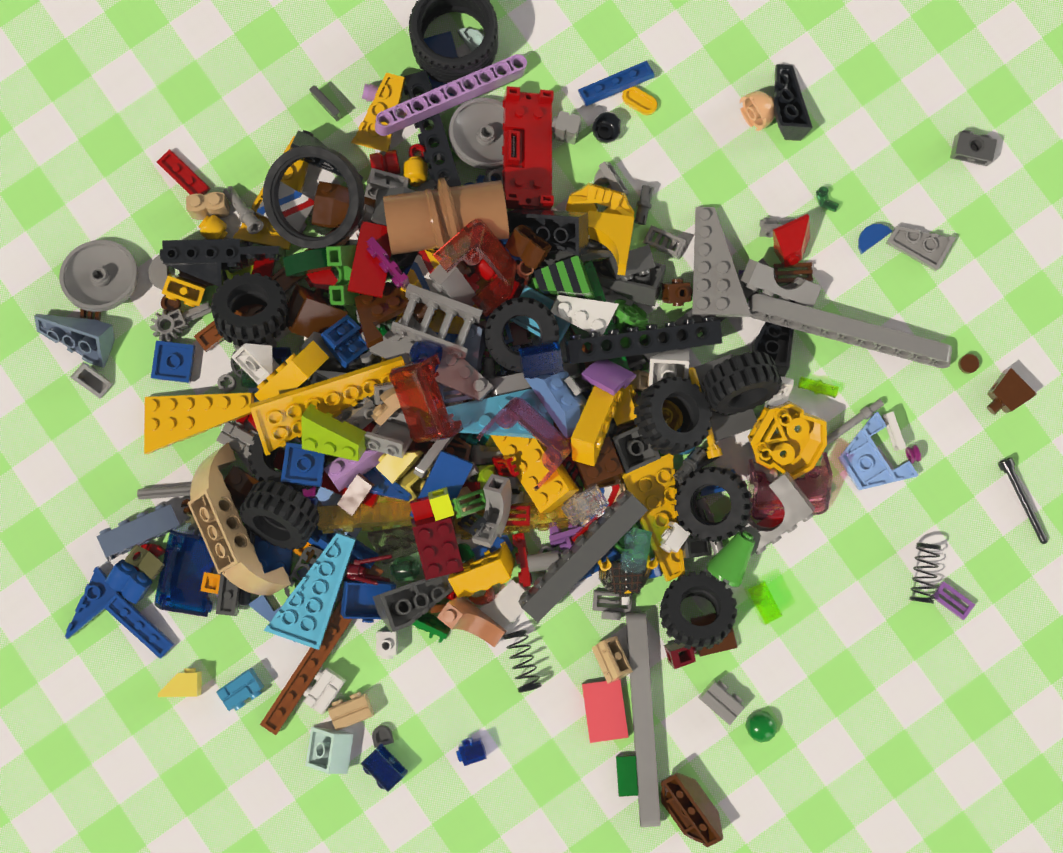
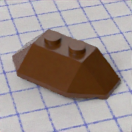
(691, 809)

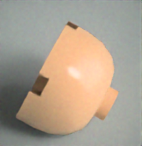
(758, 109)

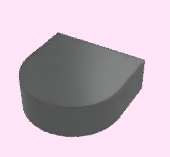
(382, 735)

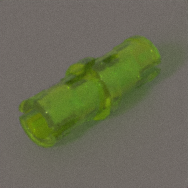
(818, 387)

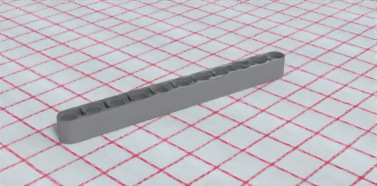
(850, 331)
(643, 719)

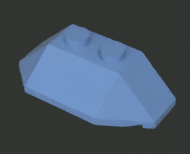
(559, 400)

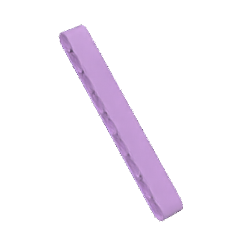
(446, 101)

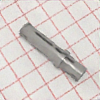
(702, 504)

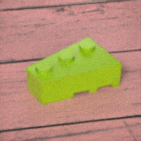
(330, 436)

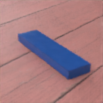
(616, 83)
(138, 625)

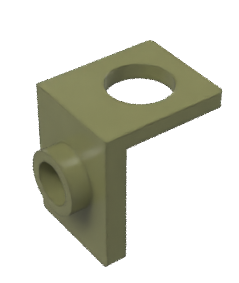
(145, 562)

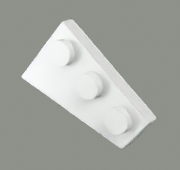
(584, 313)

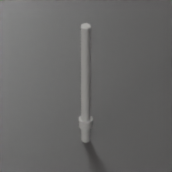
(865, 413)

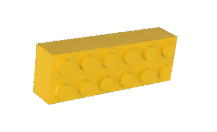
(528, 460)

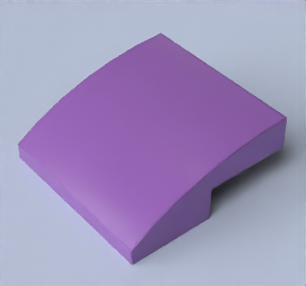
(608, 376)

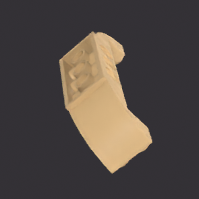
(224, 531)

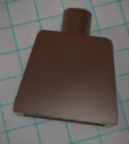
(1009, 392)

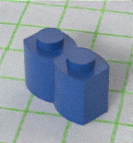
(128, 581)

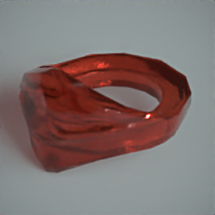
(488, 597)

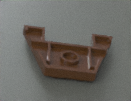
(377, 310)

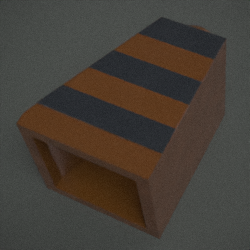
(311, 312)

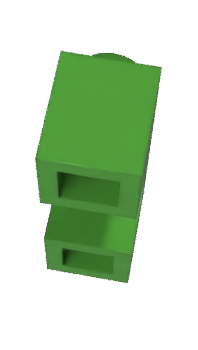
(342, 258)

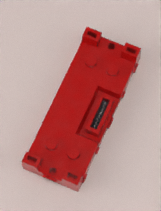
(527, 149)

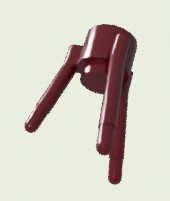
(358, 572)

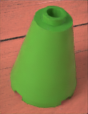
(732, 559)

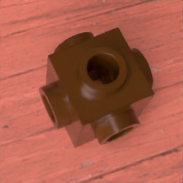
(676, 292)

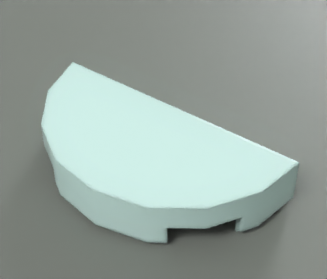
(471, 37)

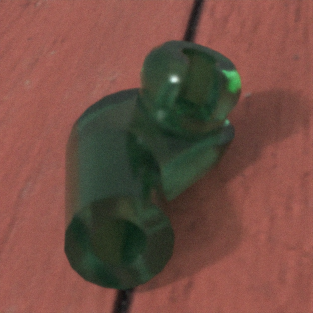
(823, 199)

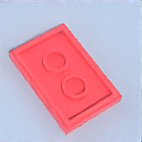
(605, 711)

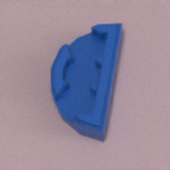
(871, 236)

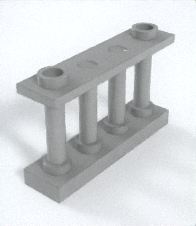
(433, 302)

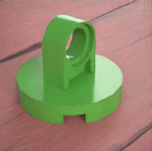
(629, 316)

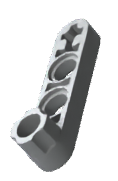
(431, 456)

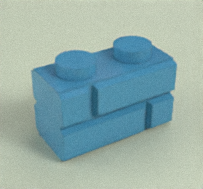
(240, 689)

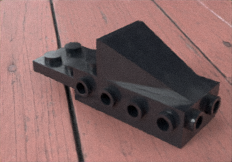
(212, 257)

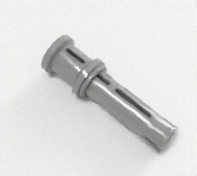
(246, 214)

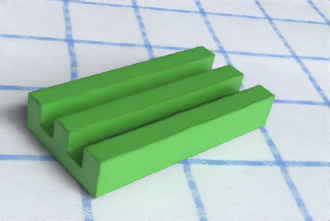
(458, 507)

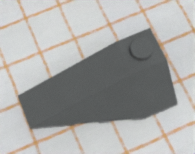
(640, 289)
(407, 603)

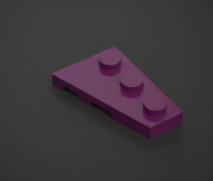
(376, 250)

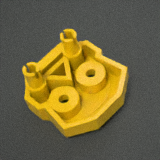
(590, 194)
(801, 446)

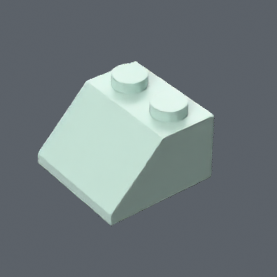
(329, 750)

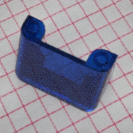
(183, 574)

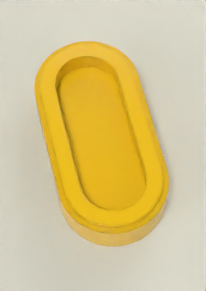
(639, 100)

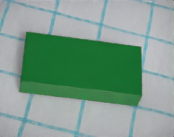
(626, 775)

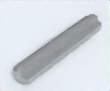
(163, 492)

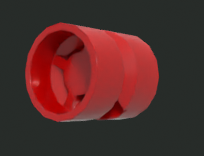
(387, 162)

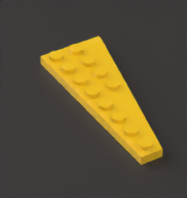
(280, 416)

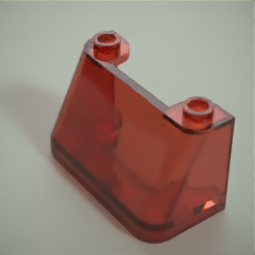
(422, 401)

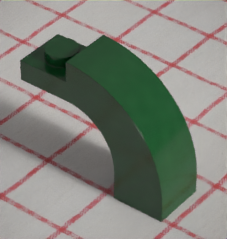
(306, 262)

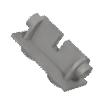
(768, 224)

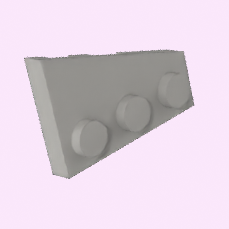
(921, 246)

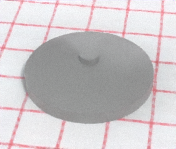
(478, 133)
(98, 275)

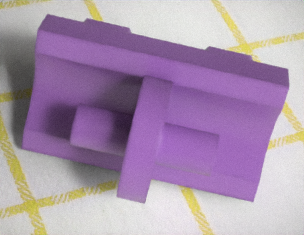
(563, 539)

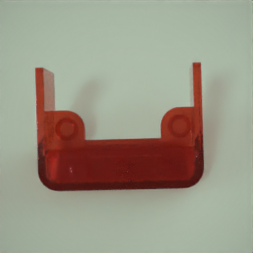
(473, 245)

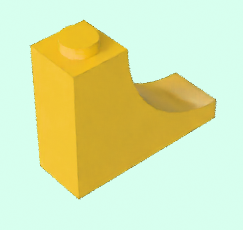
(614, 233)

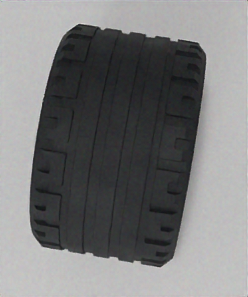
(445, 68)

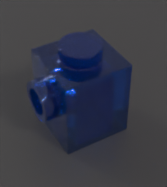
(471, 751)

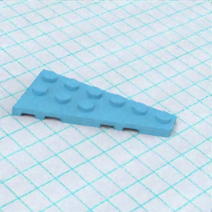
(478, 414)
(310, 605)

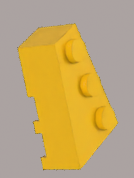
(484, 572)

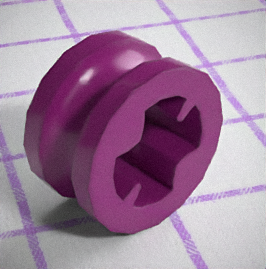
(913, 454)

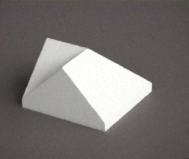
(256, 361)

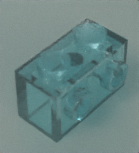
(636, 550)

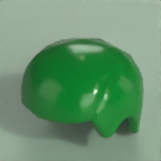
(761, 726)

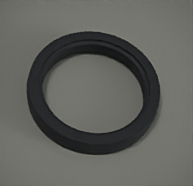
(272, 205)

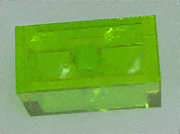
(763, 602)

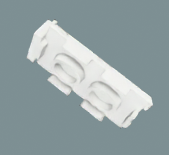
(505, 606)

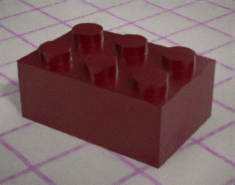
(437, 547)

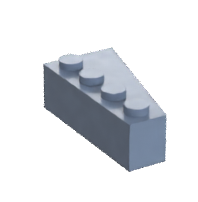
(138, 531)

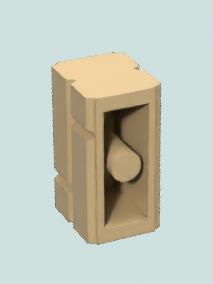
(612, 659)
(350, 711)

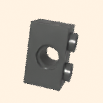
(962, 149)

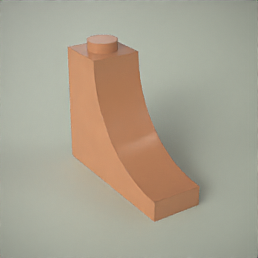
(466, 616)

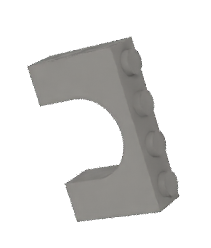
(796, 508)

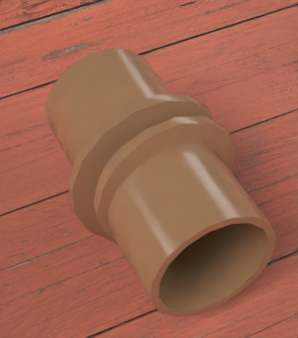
(434, 216)

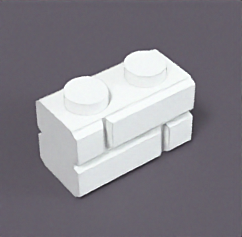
(324, 691)

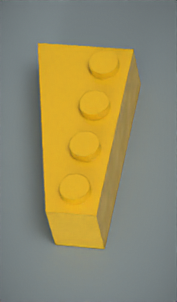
(292, 374)
(593, 425)

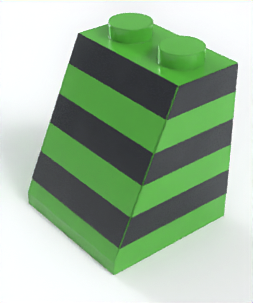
(564, 279)

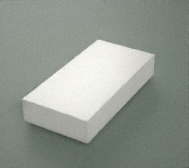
(894, 431)

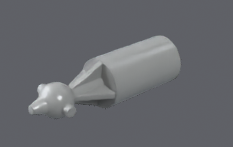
(542, 561)

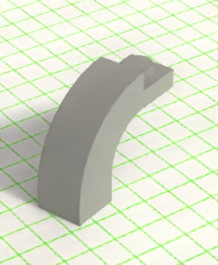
(497, 510)

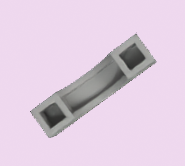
(762, 276)

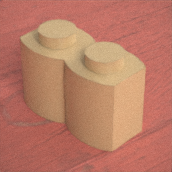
(210, 204)

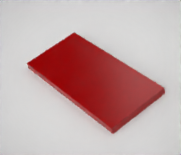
(366, 273)

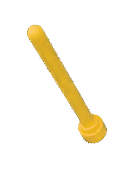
(713, 449)

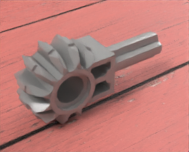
(178, 319)

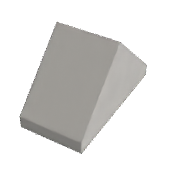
(91, 380)

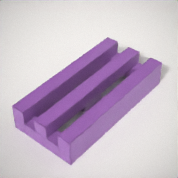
(939, 590)

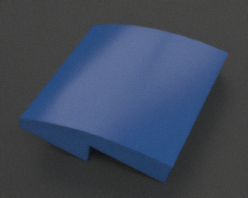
(345, 341)

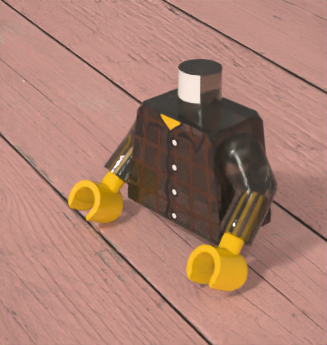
(621, 581)

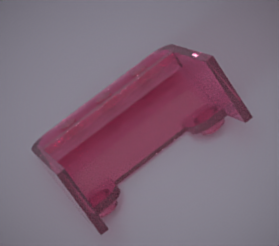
(556, 443)
(815, 486)

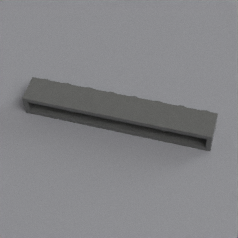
(582, 556)

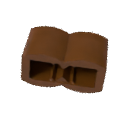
(528, 246)

